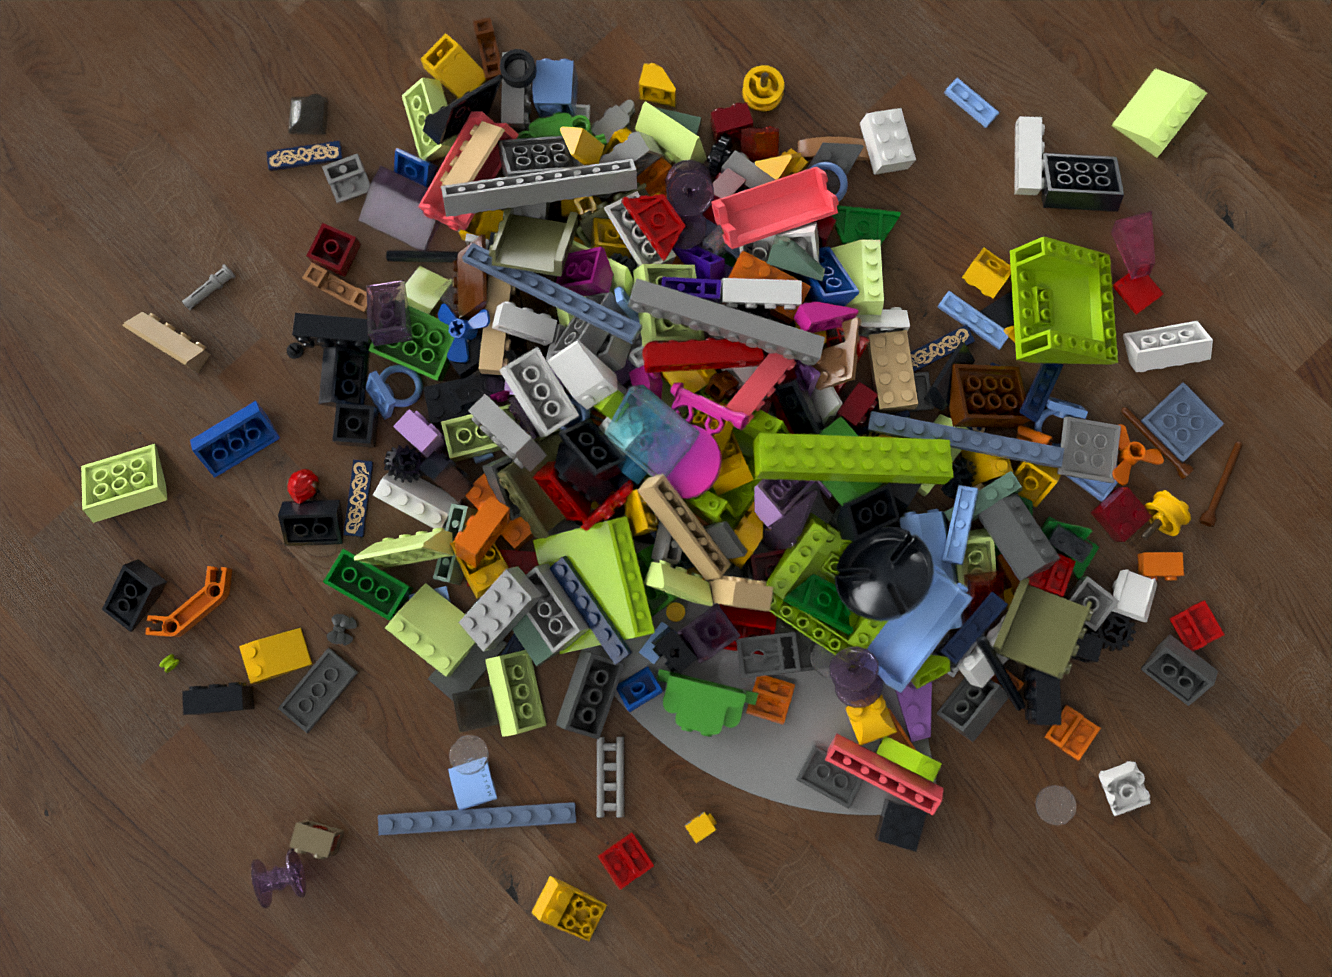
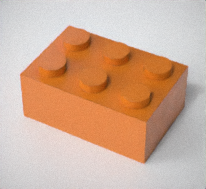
(482, 531)

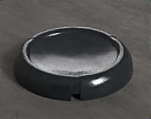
(884, 574)

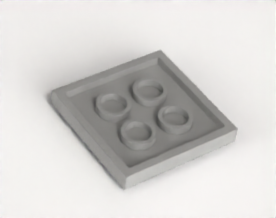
(1089, 449)

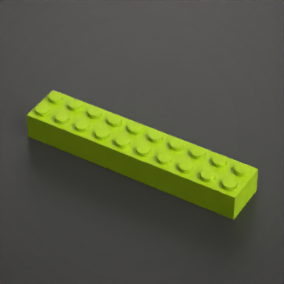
(852, 458)

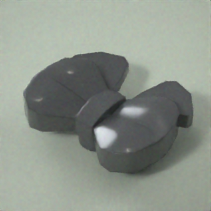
(341, 623)

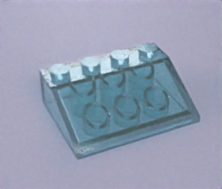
(650, 431)

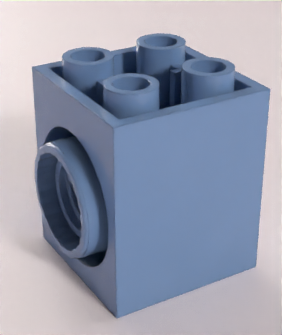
(555, 87)

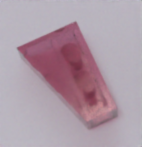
(1136, 243)

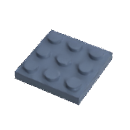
(1182, 422)

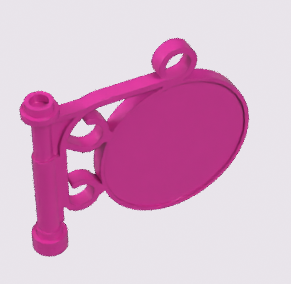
(703, 461)

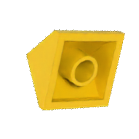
(582, 145)
(779, 166)

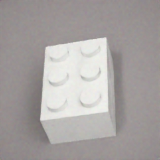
(887, 141)

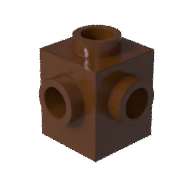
(722, 386)

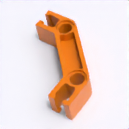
(196, 607)

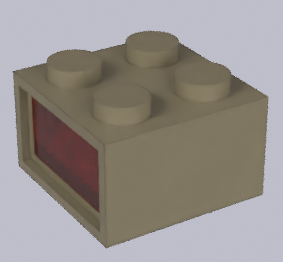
(316, 839)

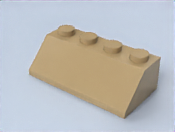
(473, 154)
(168, 341)

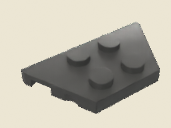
(840, 154)

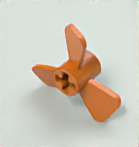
(1131, 454)

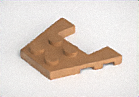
(839, 361)

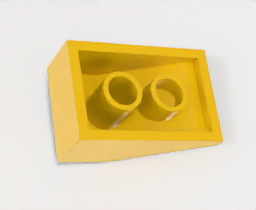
(275, 655)

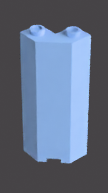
(933, 531)
(909, 640)

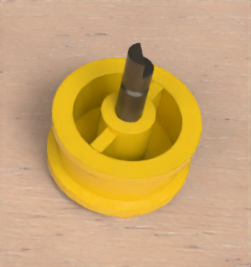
(763, 88)
(1167, 515)

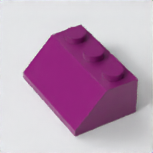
(587, 272)

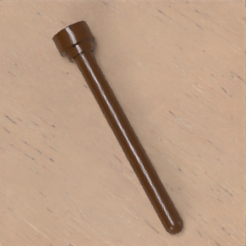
(1182, 468)
(1209, 518)

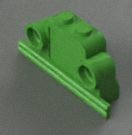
(551, 126)
(703, 703)

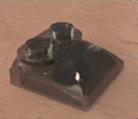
(308, 115)
(475, 709)

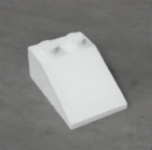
(583, 374)

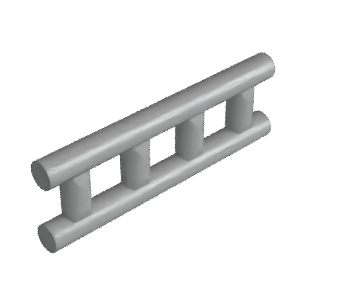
(619, 785)

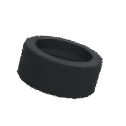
(518, 54)

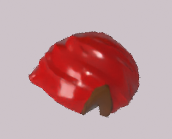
(302, 485)

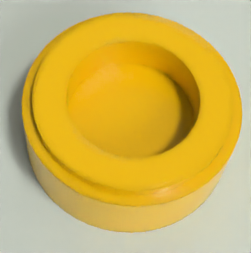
(675, 612)

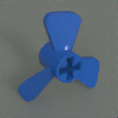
(462, 331)

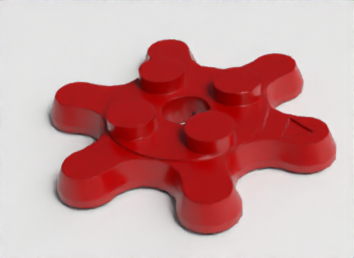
(606, 509)

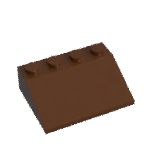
(469, 285)
(986, 396)

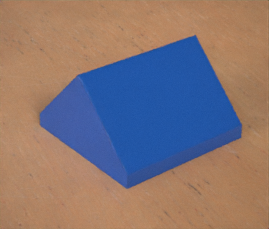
(414, 167)
(638, 689)

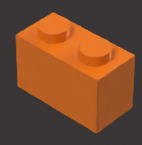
(1161, 565)

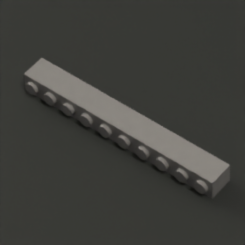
(539, 187)
(726, 322)

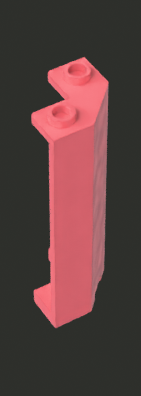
(432, 202)
(774, 207)

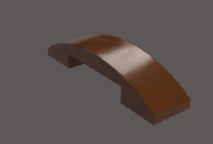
(487, 47)

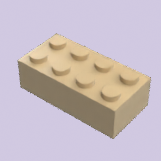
(892, 371)
(741, 592)

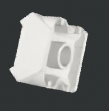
(1134, 595)
(1124, 788)

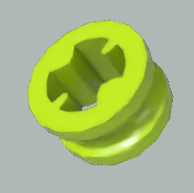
(169, 663)

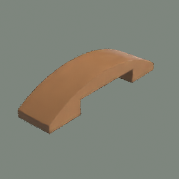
(809, 147)
(336, 287)

